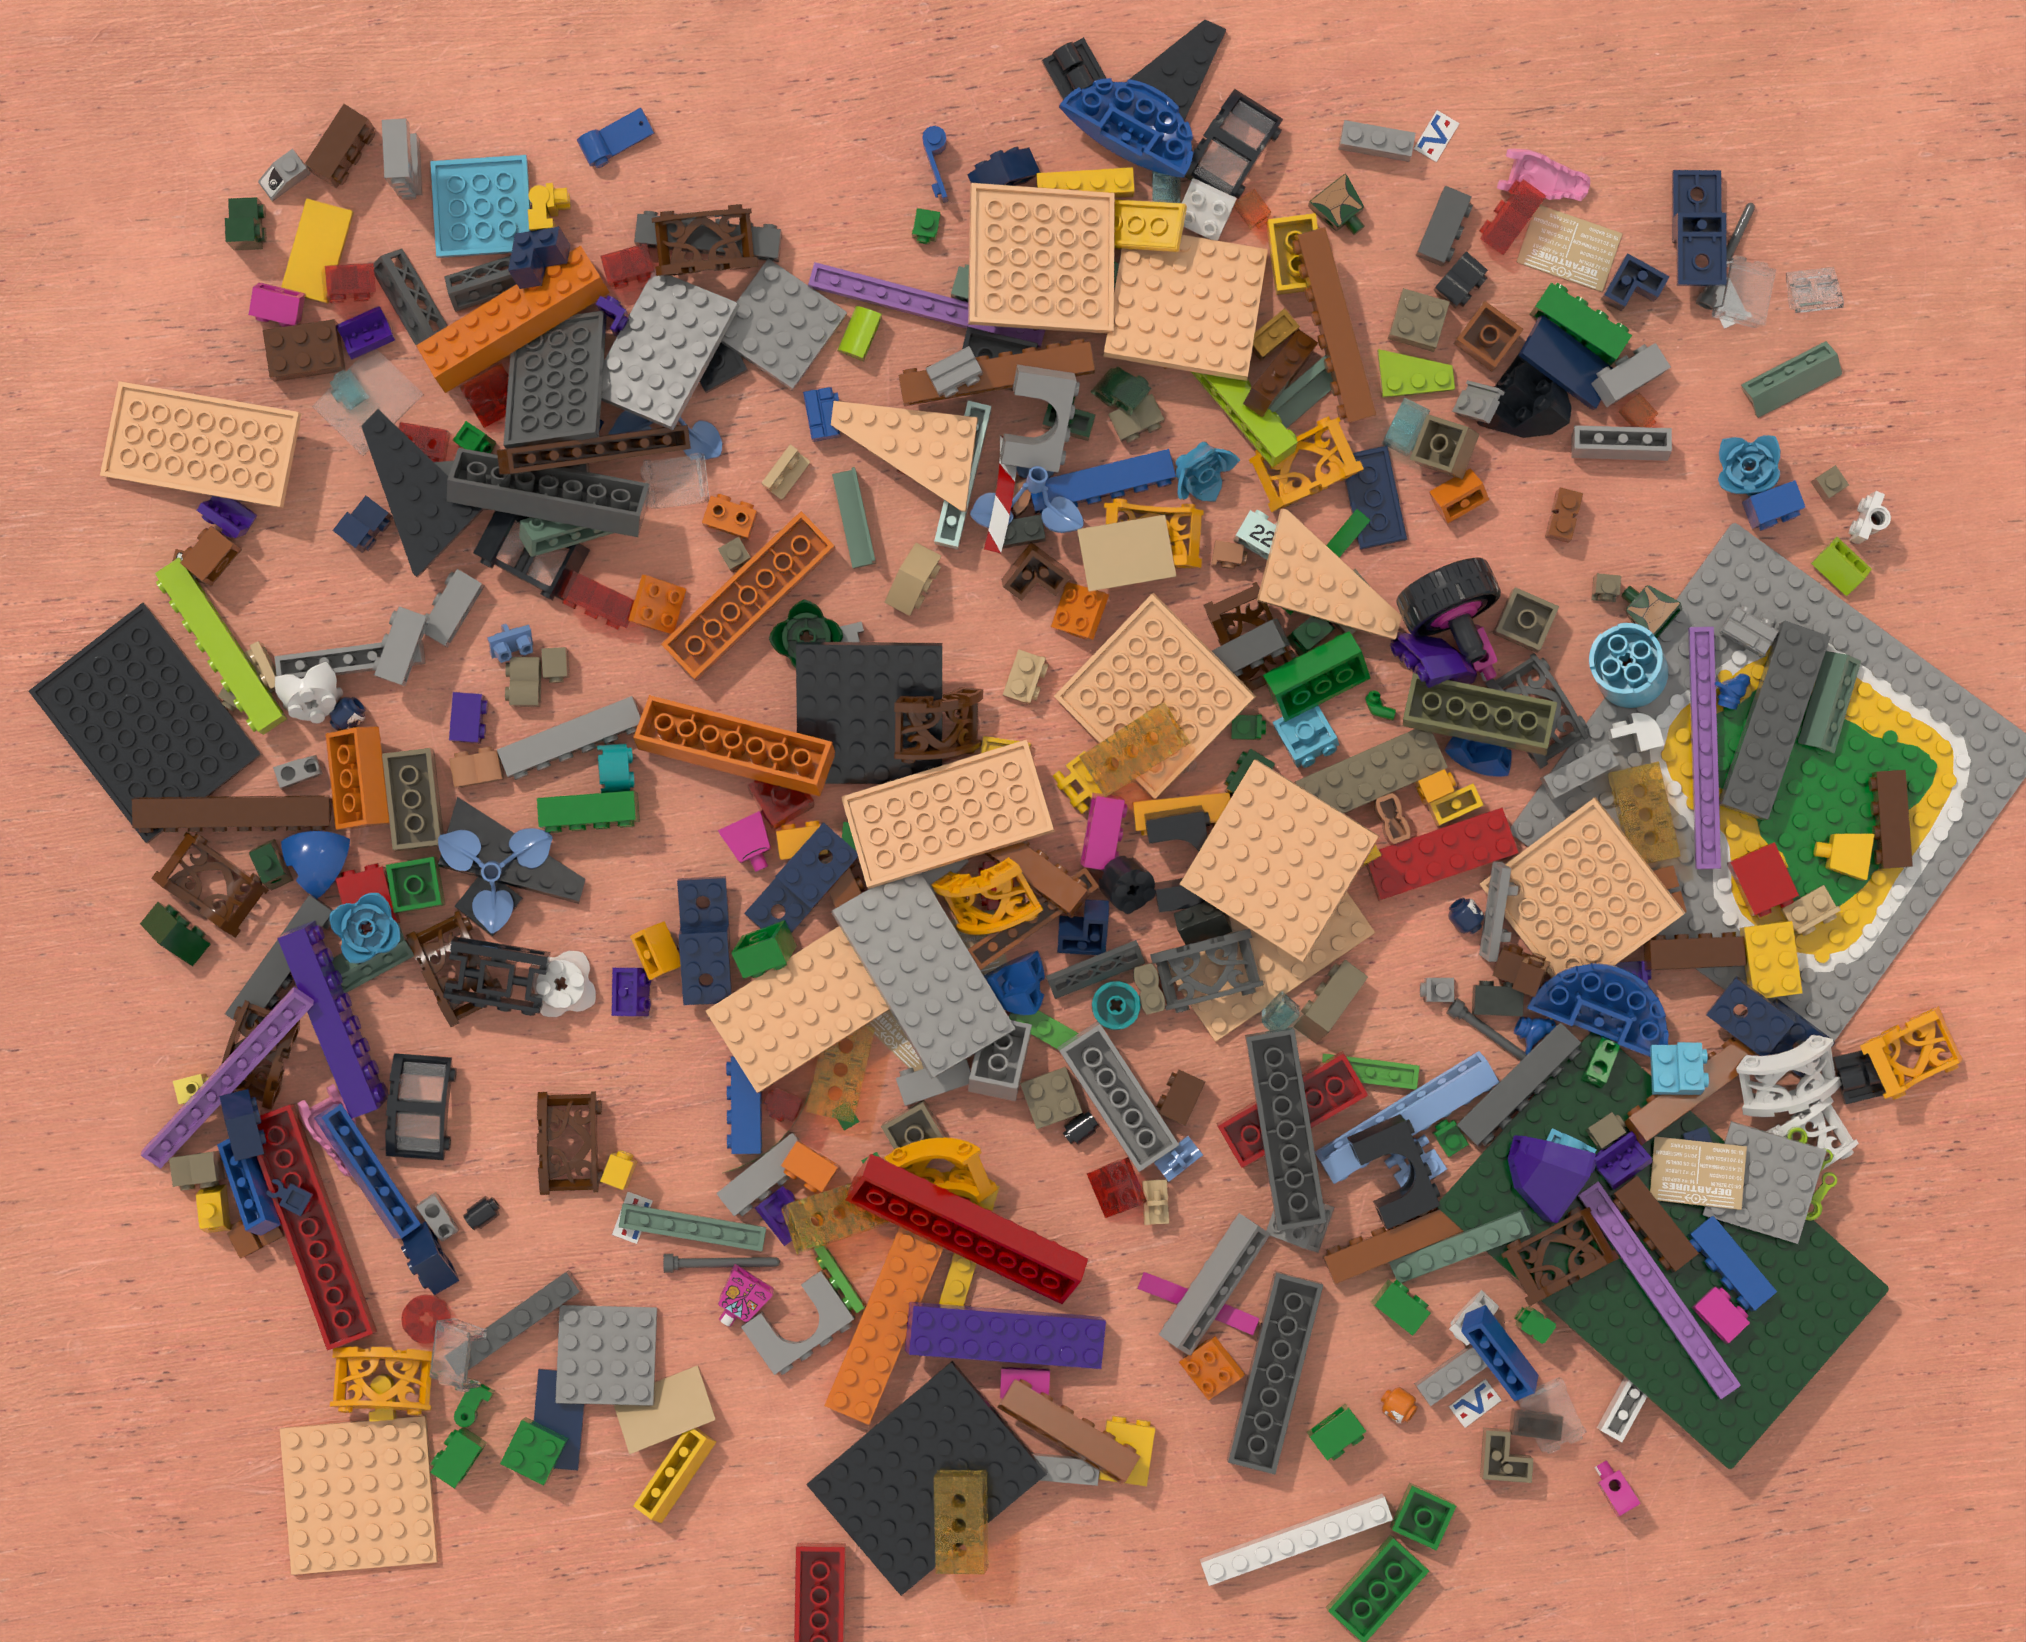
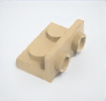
(785, 472)
(263, 664)
(1025, 676)
(1811, 910)

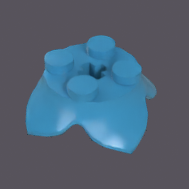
(1739, 454)
(1201, 470)
(347, 923)

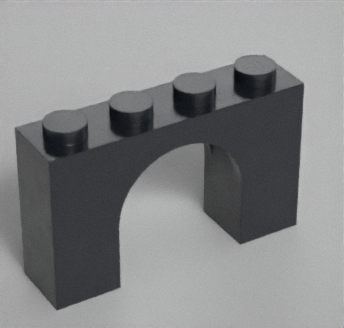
(1177, 824)
(1417, 1193)

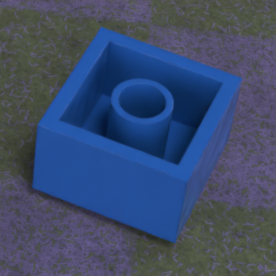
(1774, 504)

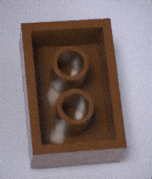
(340, 146)
(303, 350)

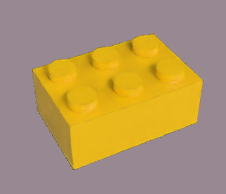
(1283, 260)
(1772, 959)

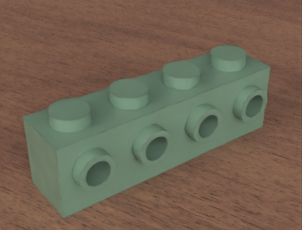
(546, 536)

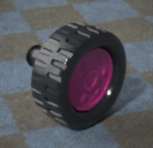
(1450, 601)

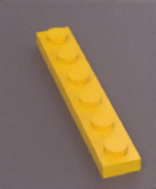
(962, 1269)

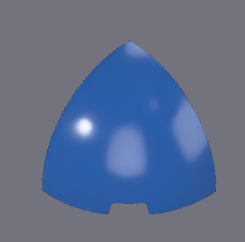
(1480, 756)
(315, 858)
(1018, 984)

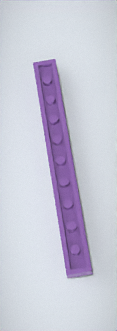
(906, 300)
(1704, 748)
(227, 1077)
(1659, 1291)

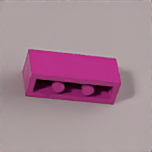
(1103, 830)

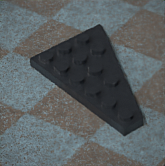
(1184, 65)
(415, 493)

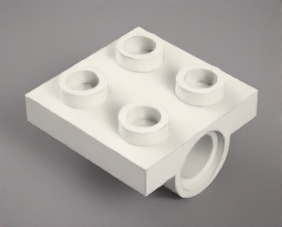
(1207, 209)
(1864, 526)

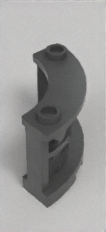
(1556, 695)
(1229, 945)

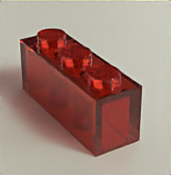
(1511, 215)
(596, 600)

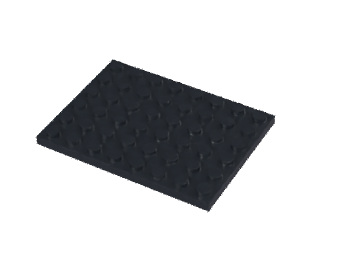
(144, 716)
(886, 1479)

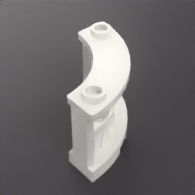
(1809, 1058)
(1815, 1115)

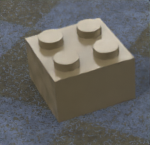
(1418, 320)
(1444, 446)
(1525, 620)
(1051, 1097)
(912, 1125)

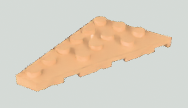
(921, 444)
(1317, 583)

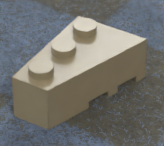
(1330, 1001)

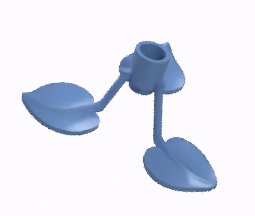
(703, 435)
(1059, 515)
(461, 848)

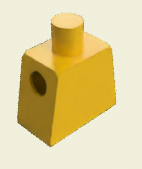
(1847, 854)
(213, 1209)

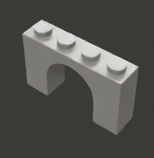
(402, 158)
(1047, 449)
(779, 1352)

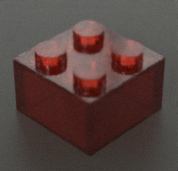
(348, 281)
(779, 803)

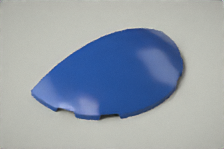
(1133, 124)
(1606, 1003)

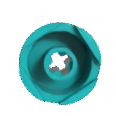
(614, 768)
(1129, 1008)

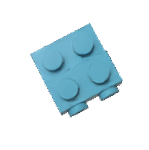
(1307, 736)
(1678, 1069)

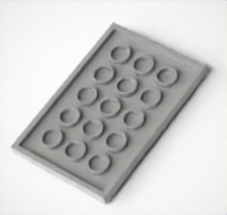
(665, 349)

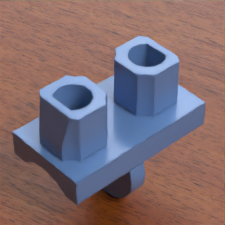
(509, 641)
(1178, 1158)

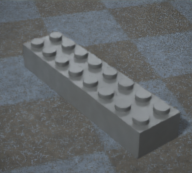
(549, 494)
(1774, 720)
(1285, 1128)
(1274, 1372)

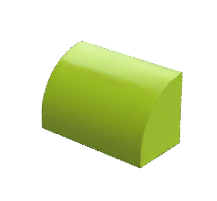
(860, 333)
(1841, 566)

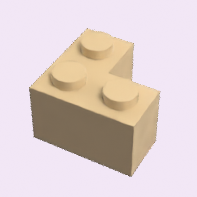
(913, 579)

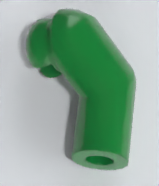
(1377, 708)

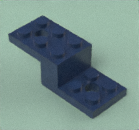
(1699, 228)
(803, 880)
(704, 940)
(1766, 1026)

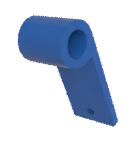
(605, 143)
(934, 144)

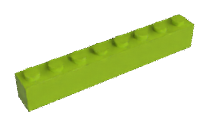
(220, 646)

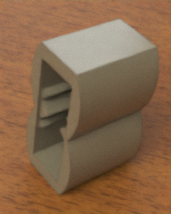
(1144, 418)
(524, 682)
(1150, 996)

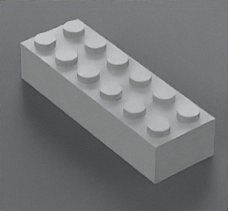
(1118, 1096)

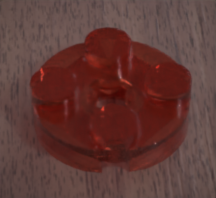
(417, 1307)

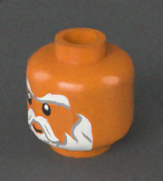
(1399, 1405)

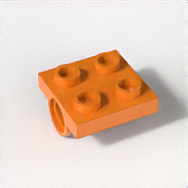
(657, 604)
(1079, 611)
(1211, 1368)

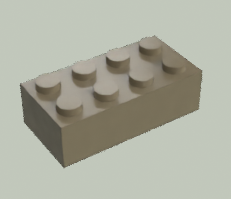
(413, 798)

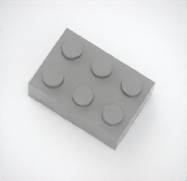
(1000, 1065)

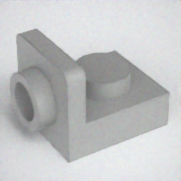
(1437, 989)

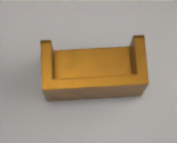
(1273, 333)

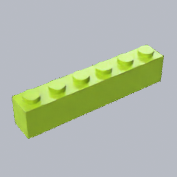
(1265, 433)

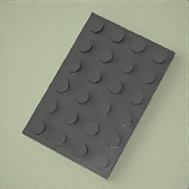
(557, 384)

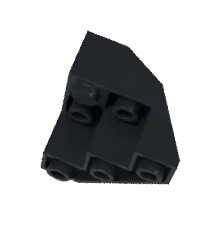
(1530, 403)

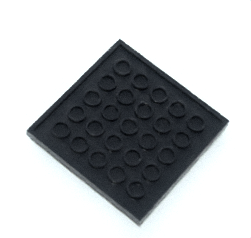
(850, 697)

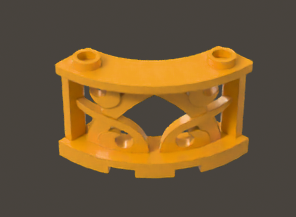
(1338, 470)
(1179, 552)
(976, 922)
(1893, 1073)
(965, 1178)
(356, 1356)

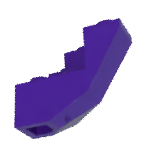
(1432, 659)
(1548, 1174)

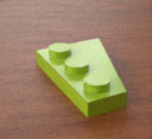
(1412, 375)

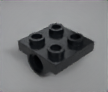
(1072, 67)
(1857, 1077)

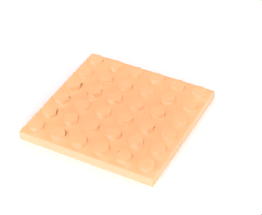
(1041, 258)
(1188, 307)
(1153, 663)
(1279, 860)
(1586, 893)
(358, 1495)

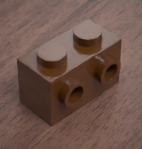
(1180, 1097)

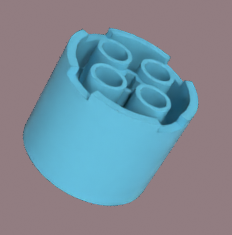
(1638, 681)

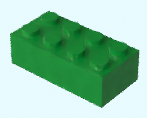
(1582, 323)
(1317, 676)
(588, 810)
(1377, 1589)

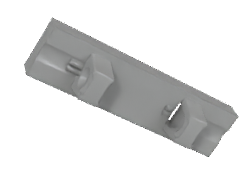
(1495, 909)

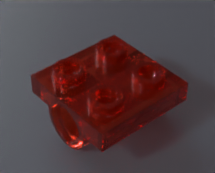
(488, 395)
(1116, 1187)

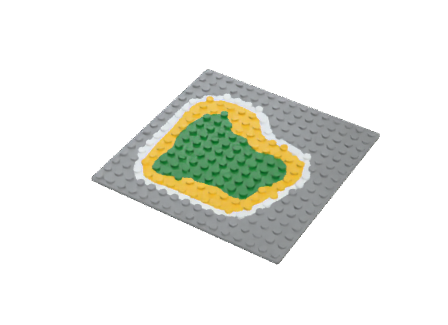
(1901, 716)

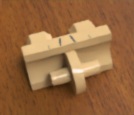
(1156, 1208)

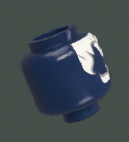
(347, 714)
(1466, 915)

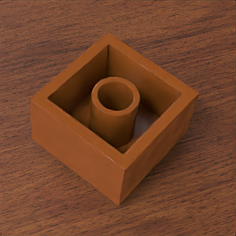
(1488, 336)
(210, 555)

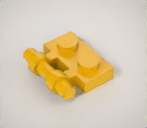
(1083, 777)

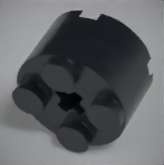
(1127, 884)

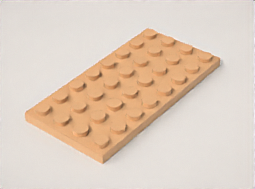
(201, 444)
(947, 814)
(1275, 967)
(798, 1010)

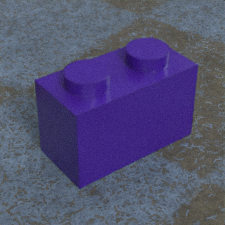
(468, 717)

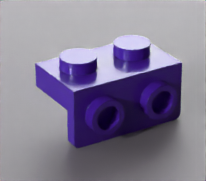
(615, 311)
(365, 332)
(227, 514)
(1622, 1160)
(772, 1214)

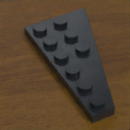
(547, 879)

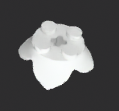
(309, 697)
(580, 990)

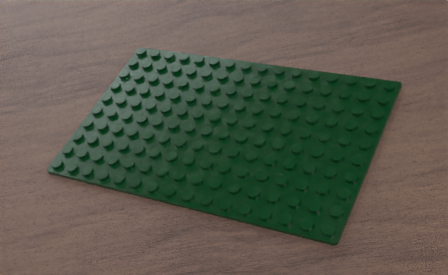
(1789, 1337)

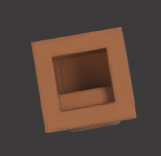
(1228, 555)

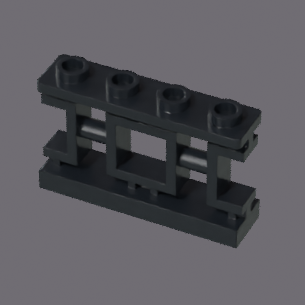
(500, 955)

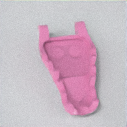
(1546, 175)
(308, 1114)

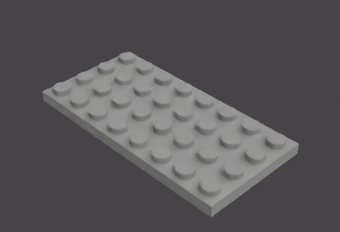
(923, 972)

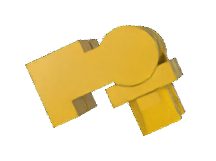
(545, 202)

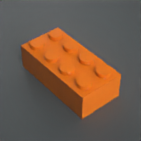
(357, 778)

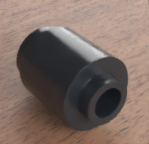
(1080, 1128)
(482, 1212)

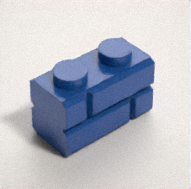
(819, 412)

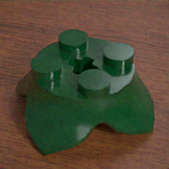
(801, 618)

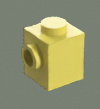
(187, 1087)

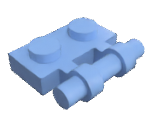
(1431, 1157)

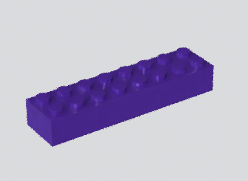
(333, 1019)
(1005, 1335)

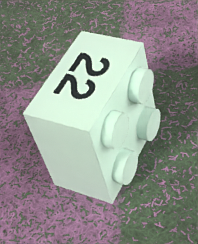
(1256, 533)

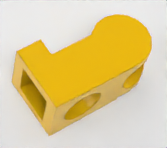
(380, 1385)

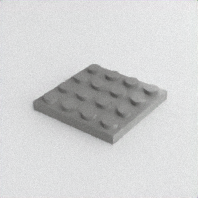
(782, 324)
(1776, 1183)
(606, 1355)

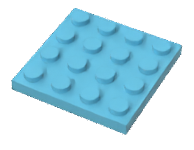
(479, 204)

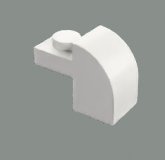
(1644, 730)
(1477, 1301)

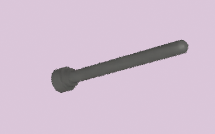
(1707, 298)
(1459, 1010)
(672, 1263)

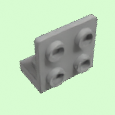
(1305, 1237)

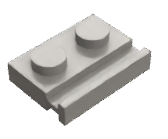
(1478, 402)

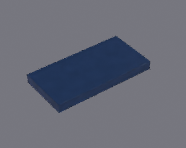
(1563, 361)
(1376, 496)
(561, 1418)

